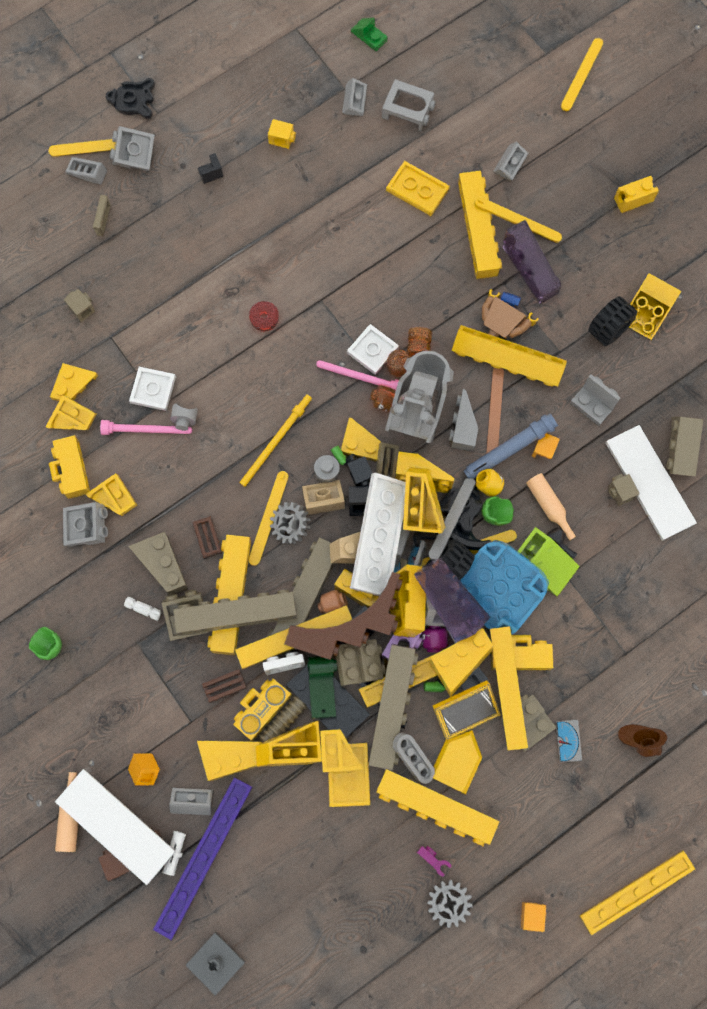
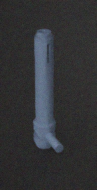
(535, 431)

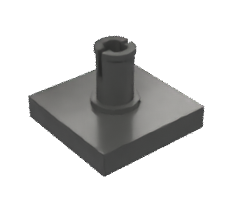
(215, 963)

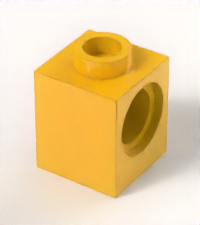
(281, 134)

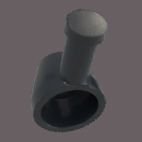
(557, 536)

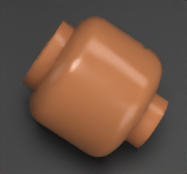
(331, 601)

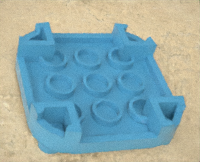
(505, 585)

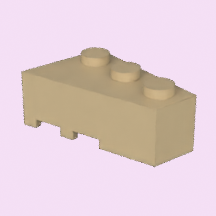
(345, 549)

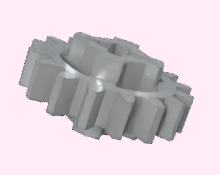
(291, 523)
(459, 900)

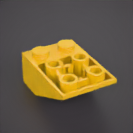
(652, 305)
(442, 481)

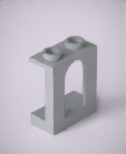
(418, 117)

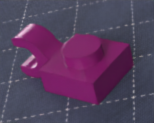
(429, 856)

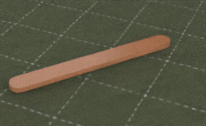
(495, 409)

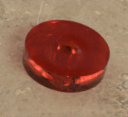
(260, 309)

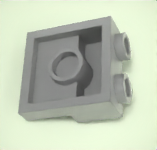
(132, 148)
(84, 524)

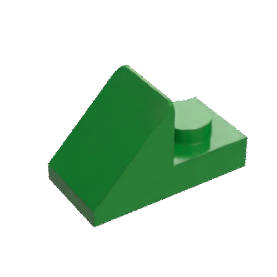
(369, 34)

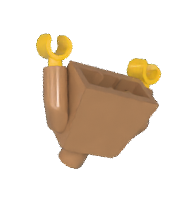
(503, 318)

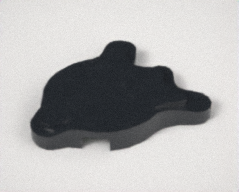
(132, 98)
(470, 511)

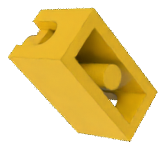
(635, 194)

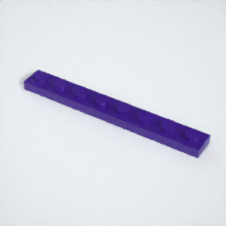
(202, 859)

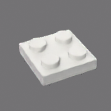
(372, 349)
(152, 388)
(277, 665)

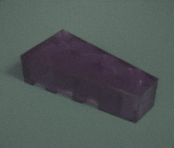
(531, 262)
(451, 600)

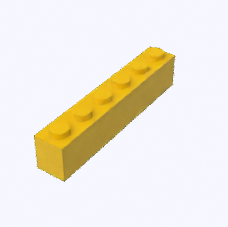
(478, 226)
(509, 355)
(231, 586)
(438, 807)

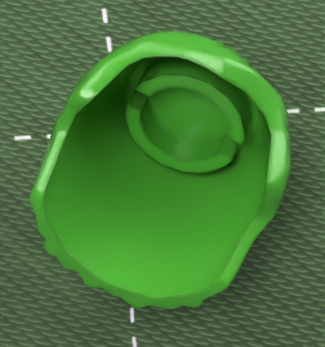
(497, 511)
(45, 644)

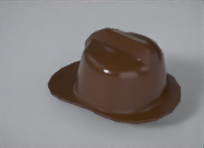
(646, 740)

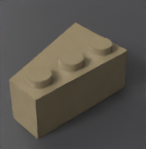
(684, 445)
(161, 561)

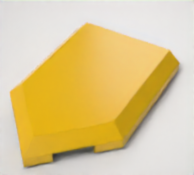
(458, 762)

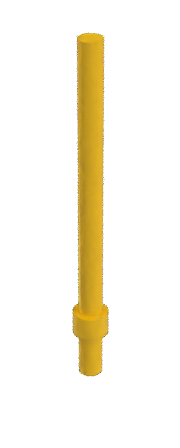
(297, 412)

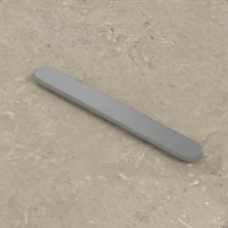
(452, 519)

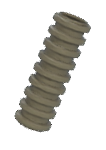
(284, 719)

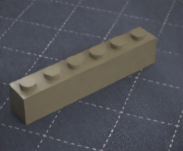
(308, 585)
(234, 613)
(392, 705)

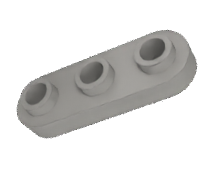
(418, 762)

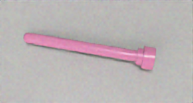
(357, 375)
(109, 427)

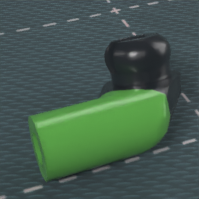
(342, 458)
(436, 686)

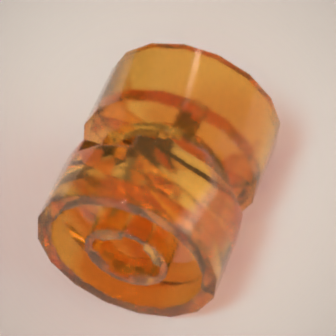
(419, 340)

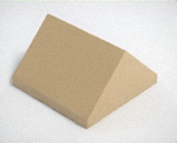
(323, 497)

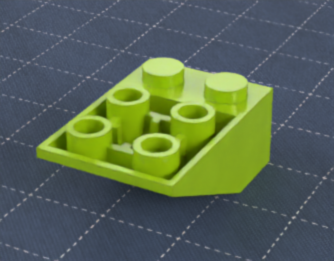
(550, 559)

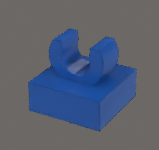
(510, 299)

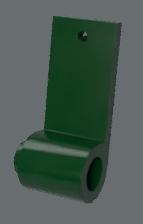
(321, 686)

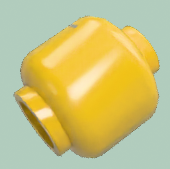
(489, 482)

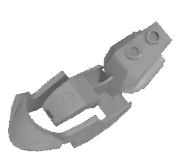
(413, 407)

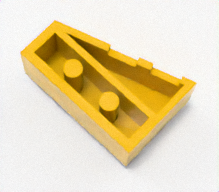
(421, 503)
(294, 747)
(227, 757)

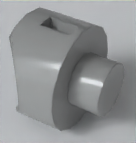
(183, 417)
(326, 468)

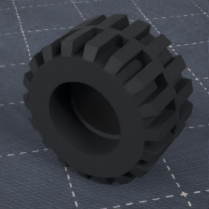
(612, 321)
(457, 558)

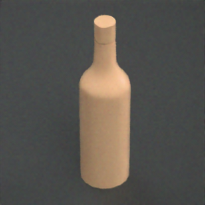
(550, 503)
(67, 827)

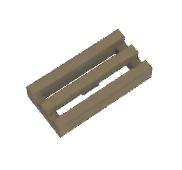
(101, 215)
(386, 461)

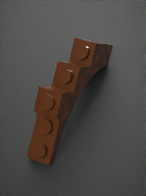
(377, 618)

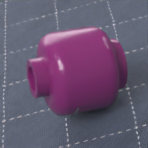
(434, 639)

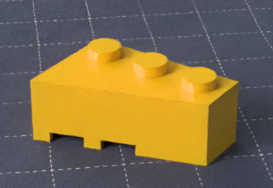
(410, 604)
(461, 659)

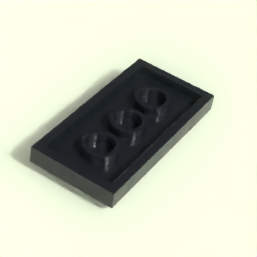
(348, 711)

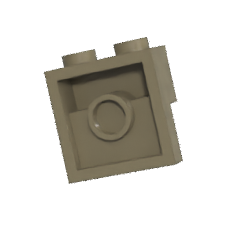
(172, 602)
(360, 663)
(535, 720)

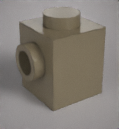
(79, 304)
(623, 489)

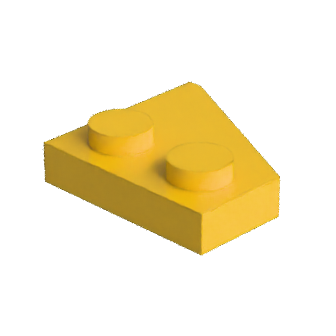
(71, 382)
(71, 415)
(360, 442)
(113, 495)
(337, 753)

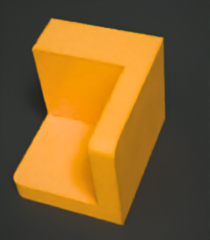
(546, 446)
(143, 769)
(533, 916)

